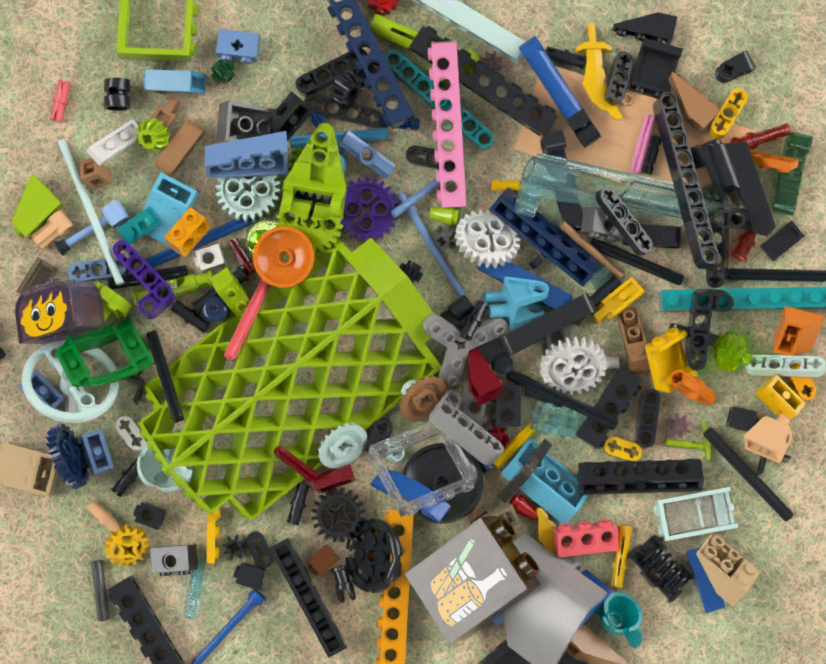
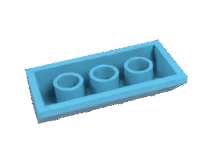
(549, 485)

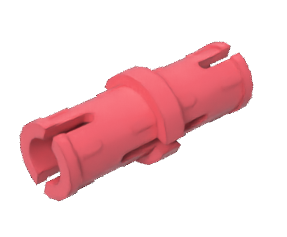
(60, 101)

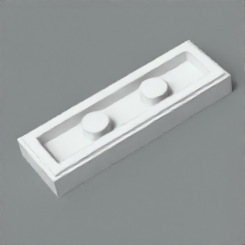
(114, 143)

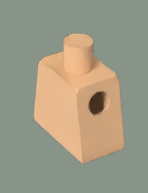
(769, 437)

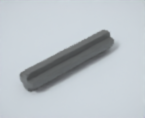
(100, 590)

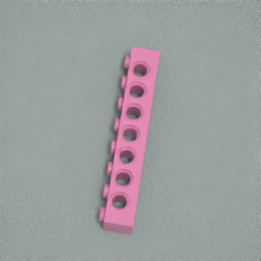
(454, 197)

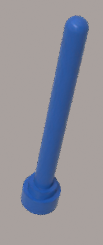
(255, 598)

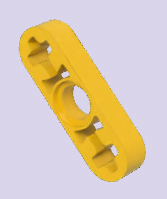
(728, 122)

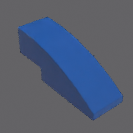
(709, 598)

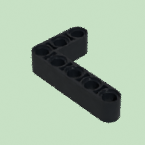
(555, 145)

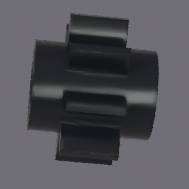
(412, 270)
(239, 544)

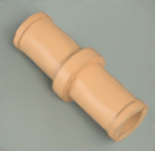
(103, 516)

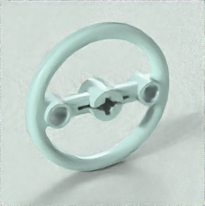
(84, 412)

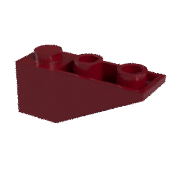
(481, 379)

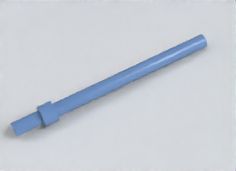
(412, 213)

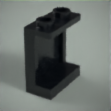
(654, 67)

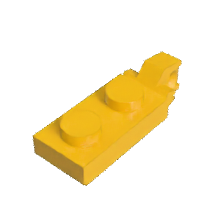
(619, 300)
(212, 533)

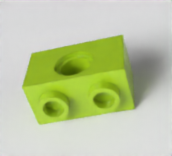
(231, 291)

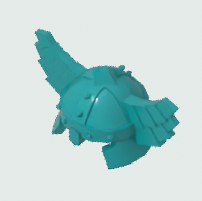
(622, 617)

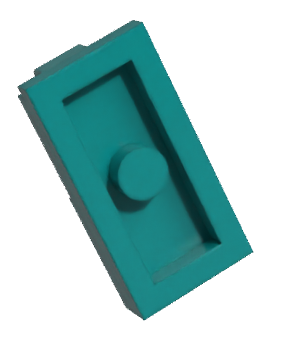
(139, 225)

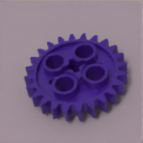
(379, 222)

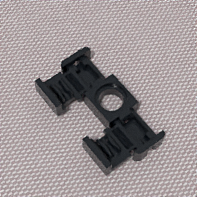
(637, 556)

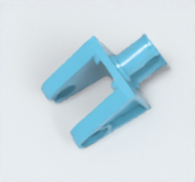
(516, 301)

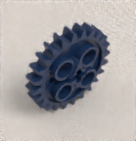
(67, 456)

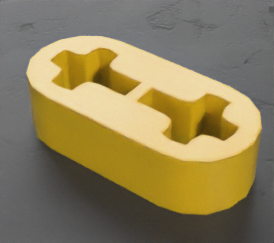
(623, 444)

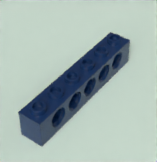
(547, 239)

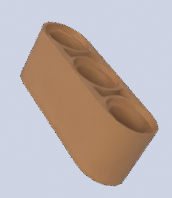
(179, 148)

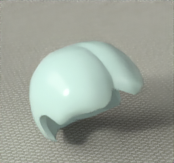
(152, 474)

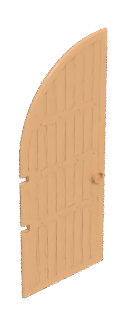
(620, 136)

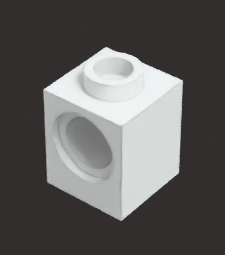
(219, 260)

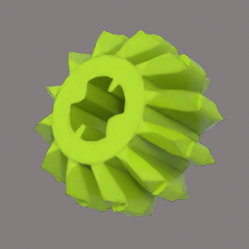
(152, 135)

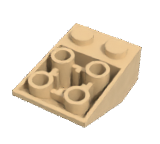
(27, 470)
(726, 569)

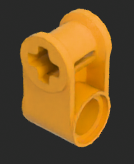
(798, 382)

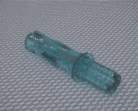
(195, 589)

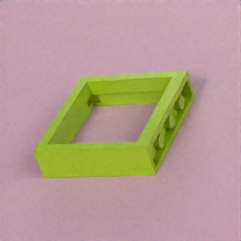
(156, 54)

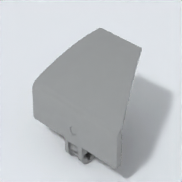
(550, 615)

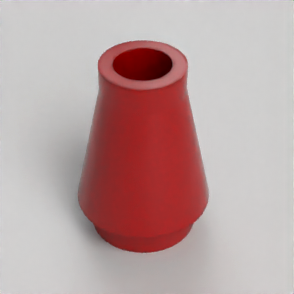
(523, 506)

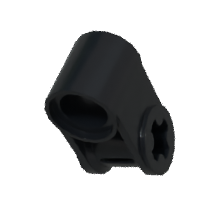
(737, 66)
(376, 436)

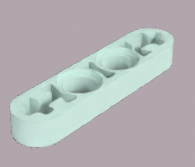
(784, 368)

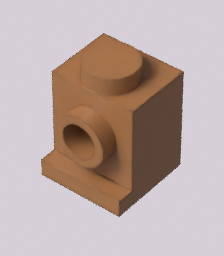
(93, 174)

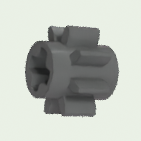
(445, 237)

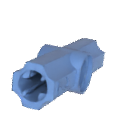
(356, 147)

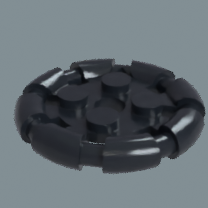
(376, 573)

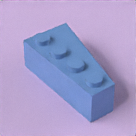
(248, 157)

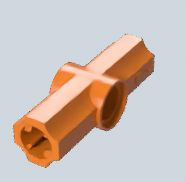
(692, 387)

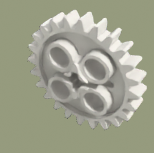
(486, 239)
(573, 365)

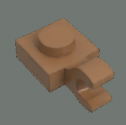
(166, 114)

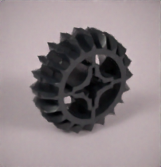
(330, 530)

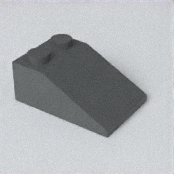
(242, 121)

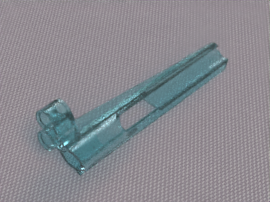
(555, 179)

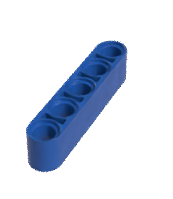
(556, 296)

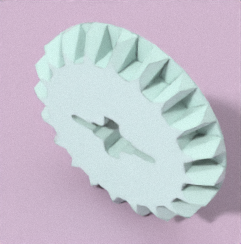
(334, 456)

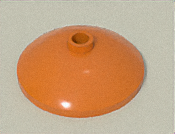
(269, 257)

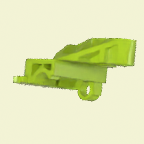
(316, 176)

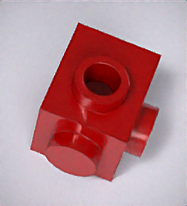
(382, 7)

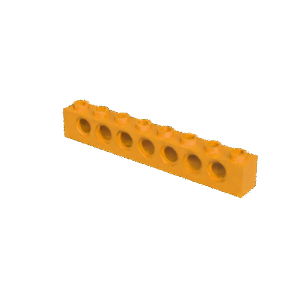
(401, 602)

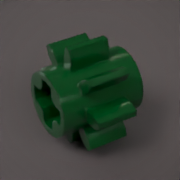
(223, 71)

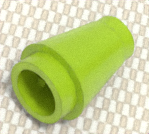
(446, 215)

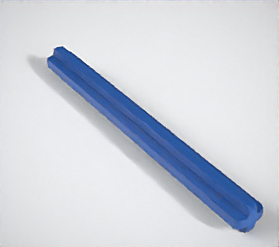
(209, 237)

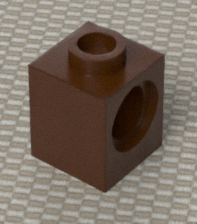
(323, 560)

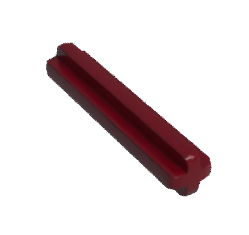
(295, 463)

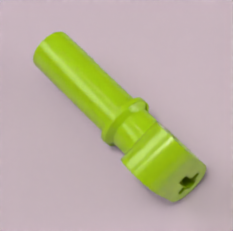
(396, 34)

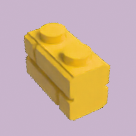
(780, 397)

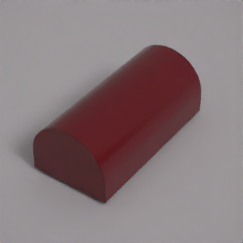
(334, 478)

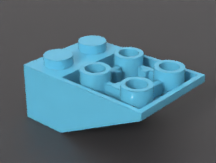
(169, 202)

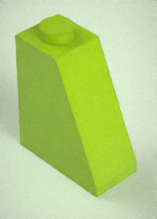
(34, 208)

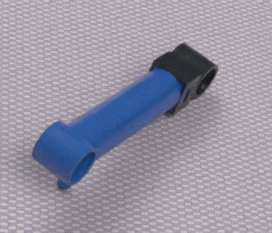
(560, 92)

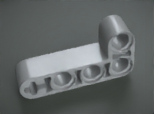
(464, 430)

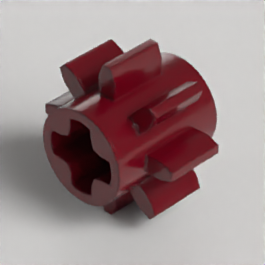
(499, 434)

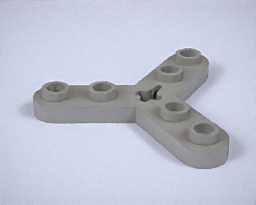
(457, 354)

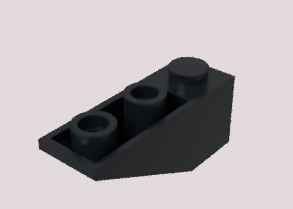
(654, 26)

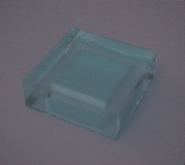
(601, 277)

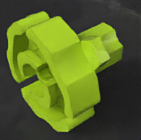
(113, 303)

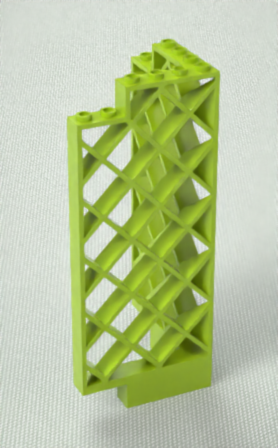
(277, 380)

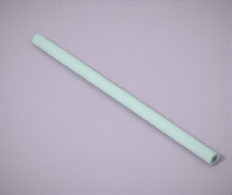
(91, 212)

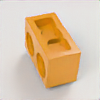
(187, 232)

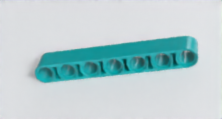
(418, 78)

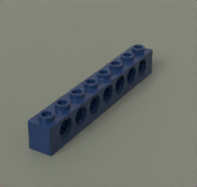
(403, 112)

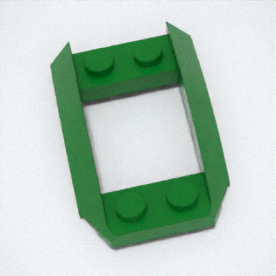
(129, 340)

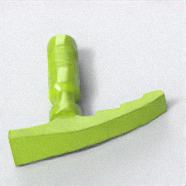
(688, 444)

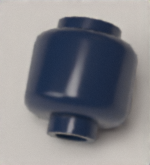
(218, 316)

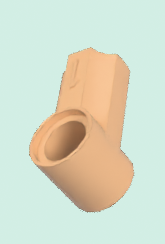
(56, 226)

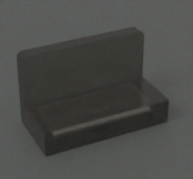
(39, 273)

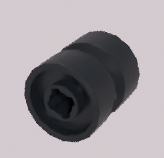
(113, 100)

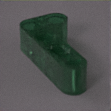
(788, 184)

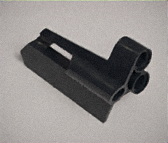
(734, 167)

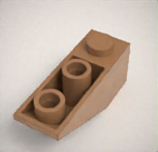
(694, 107)
(633, 340)
(591, 649)

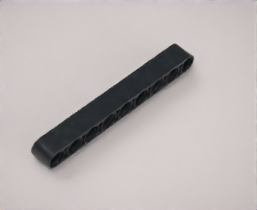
(682, 189)

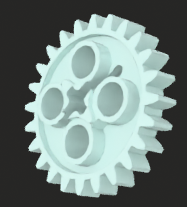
(260, 202)

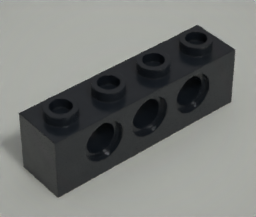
(621, 379)

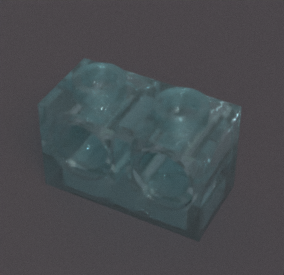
(554, 422)

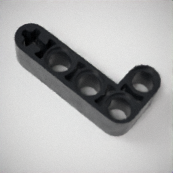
(329, 68)
(723, 248)
(460, 309)
(704, 328)

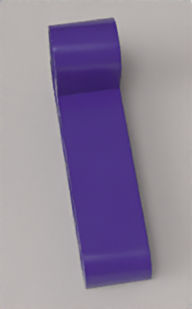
(142, 274)

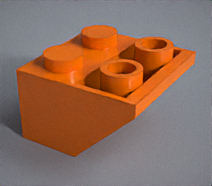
(796, 331)

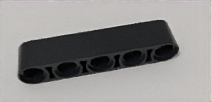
(547, 324)

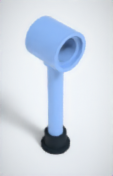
(113, 214)

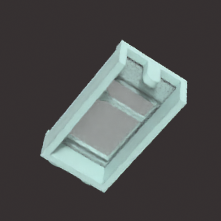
(694, 514)

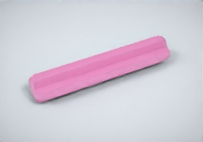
(642, 144)

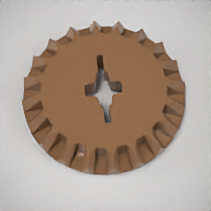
(417, 410)

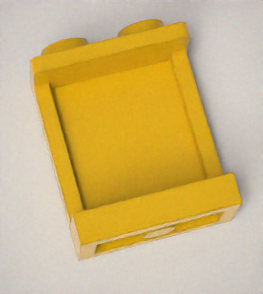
(665, 356)

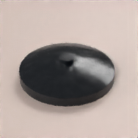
(436, 469)

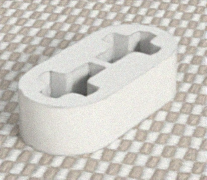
(127, 436)

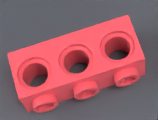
(591, 545)

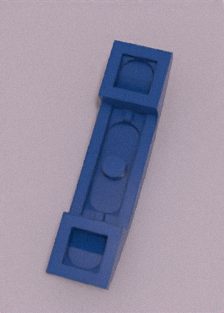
(411, 490)

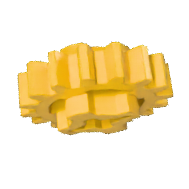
(126, 545)

